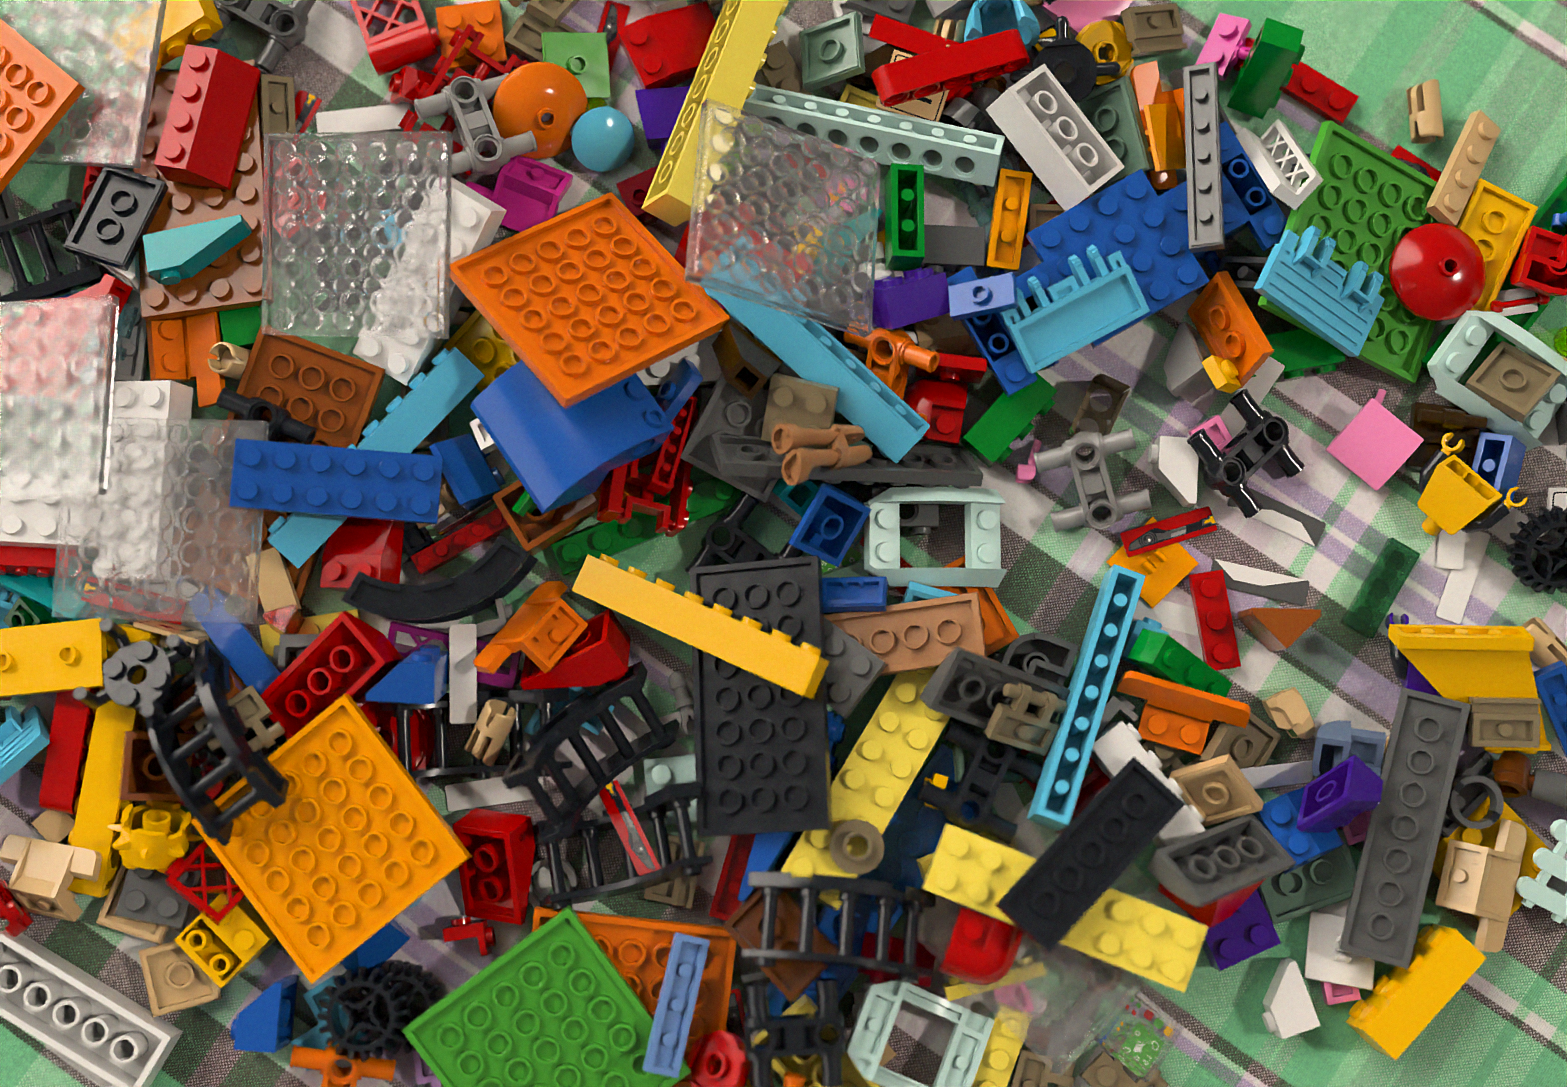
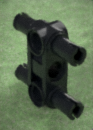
(281, 421)
(1246, 453)
(741, 545)
(979, 783)
(795, 1034)

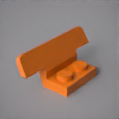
(1148, 90)
(181, 353)
(539, 628)
(1179, 714)

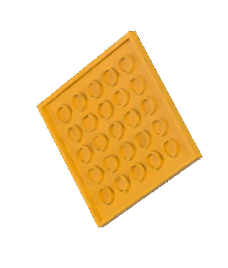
(343, 847)

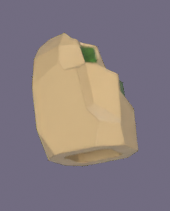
(1290, 713)

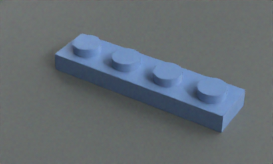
(676, 1005)

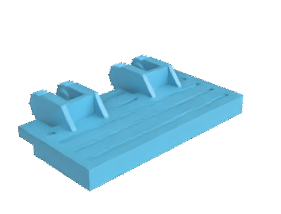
(1314, 293)
(1078, 312)
(21, 739)

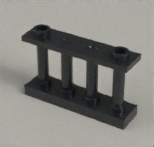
(55, 283)

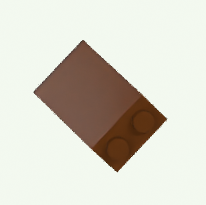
(541, 530)

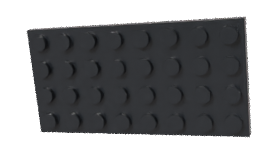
(756, 742)

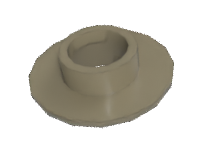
(844, 859)

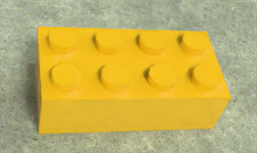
(1413, 996)

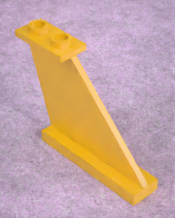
(1473, 663)

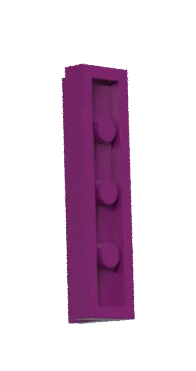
(503, 677)

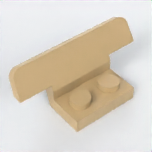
(46, 872)
(1484, 882)

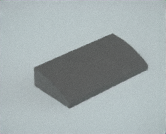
(973, 685)
(1220, 861)

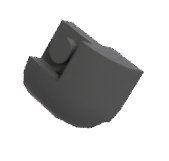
(1042, 656)

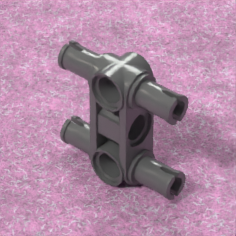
(268, 19)

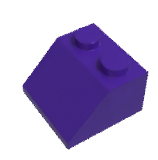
(1339, 797)

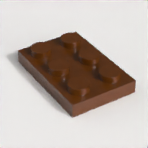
(789, 977)

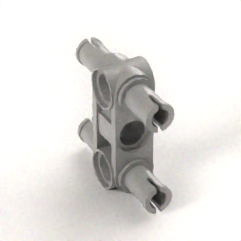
(475, 125)
(1093, 480)

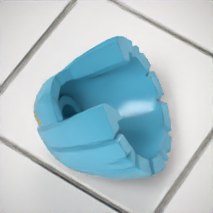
(1000, 15)

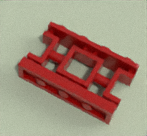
(442, 80)
(670, 518)

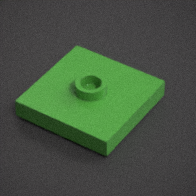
(583, 56)

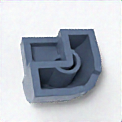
(1339, 741)

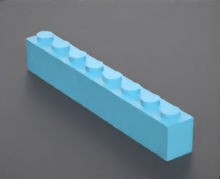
(823, 359)
(400, 431)
(1087, 698)

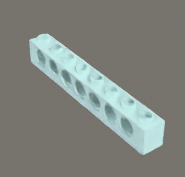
(883, 134)

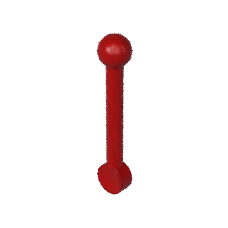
(1498, 306)

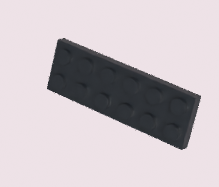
(1089, 855)

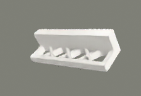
(1276, 171)

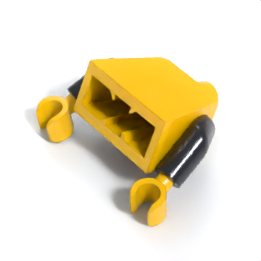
(1457, 496)

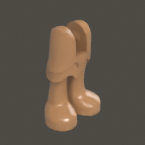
(799, 462)

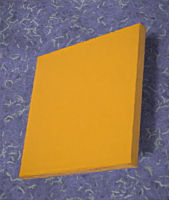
(1165, 136)
(1161, 568)

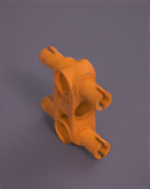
(894, 365)
(341, 1076)

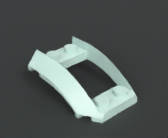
(1459, 351)
(981, 537)
(876, 1022)

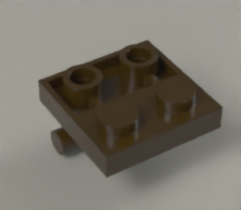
(1434, 422)

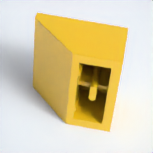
(227, 947)

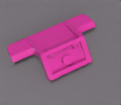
(527, 192)

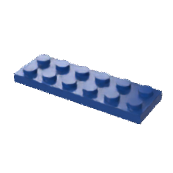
(336, 481)

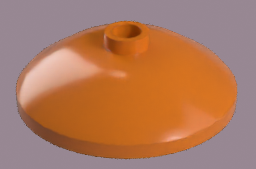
(533, 92)

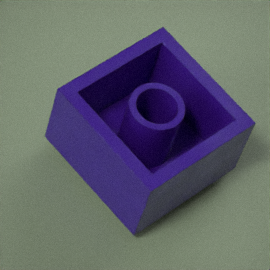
(909, 298)
(1240, 935)

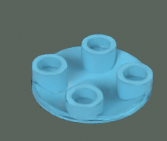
(602, 139)

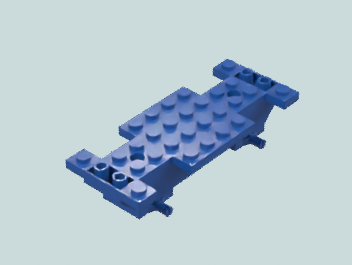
(1149, 235)

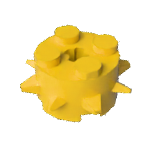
(154, 835)

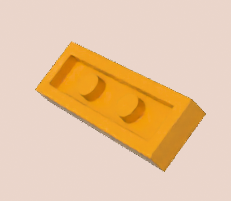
(1008, 219)

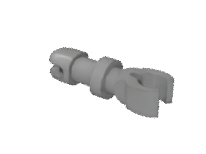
(684, 703)

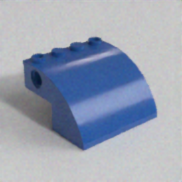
(571, 449)

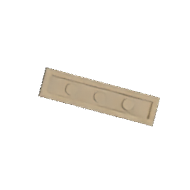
(1463, 168)

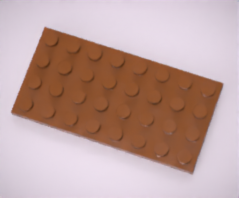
(235, 276)
(317, 389)

